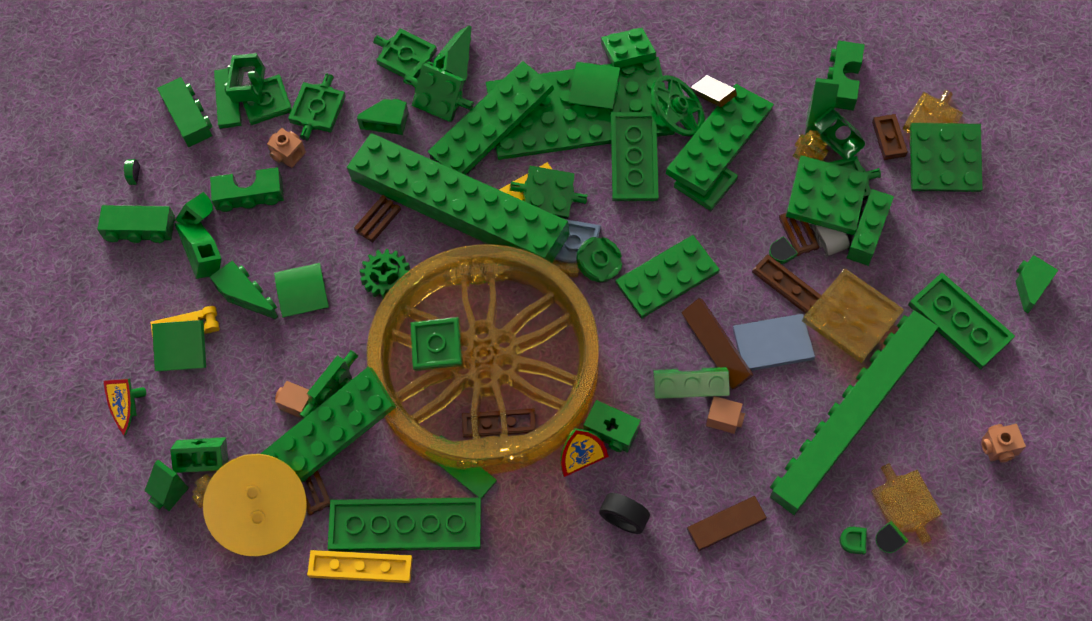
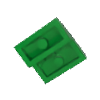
(594, 85)
(301, 290)
(179, 345)

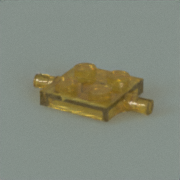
(933, 110)
(906, 502)

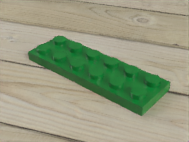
(491, 119)
(719, 141)
(333, 425)
(405, 524)

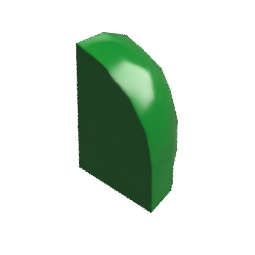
(195, 210)

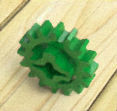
(376, 269)

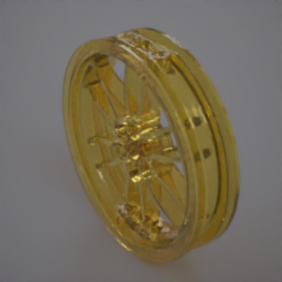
(478, 266)

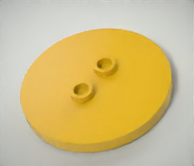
(254, 505)

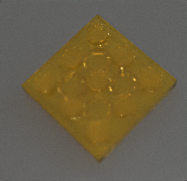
(853, 315)

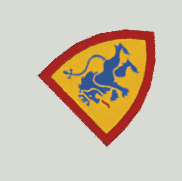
(122, 401)
(581, 451)

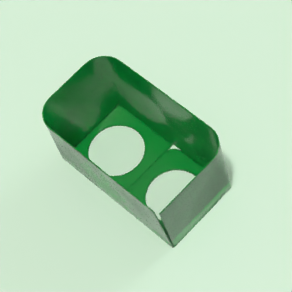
(846, 147)

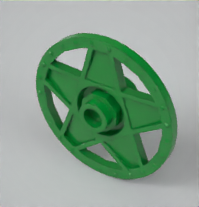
(677, 106)

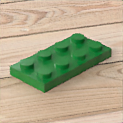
(634, 156)
(667, 276)
(962, 320)

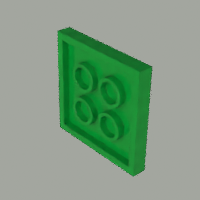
(946, 157)
(827, 195)

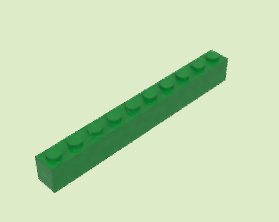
(852, 414)

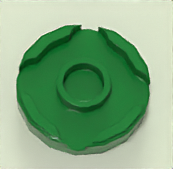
(599, 259)

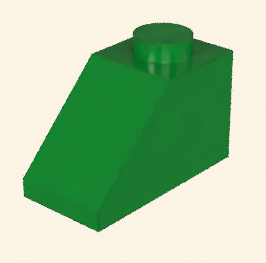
(385, 117)
(1033, 280)
(164, 487)

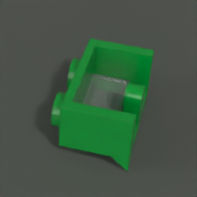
(245, 78)

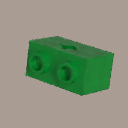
(604, 416)
(199, 455)

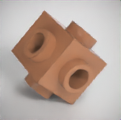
(286, 147)
(1003, 442)

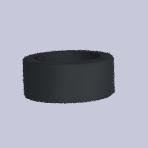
(624, 513)

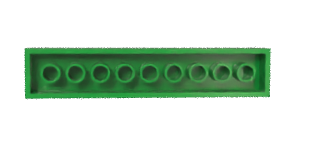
(456, 199)

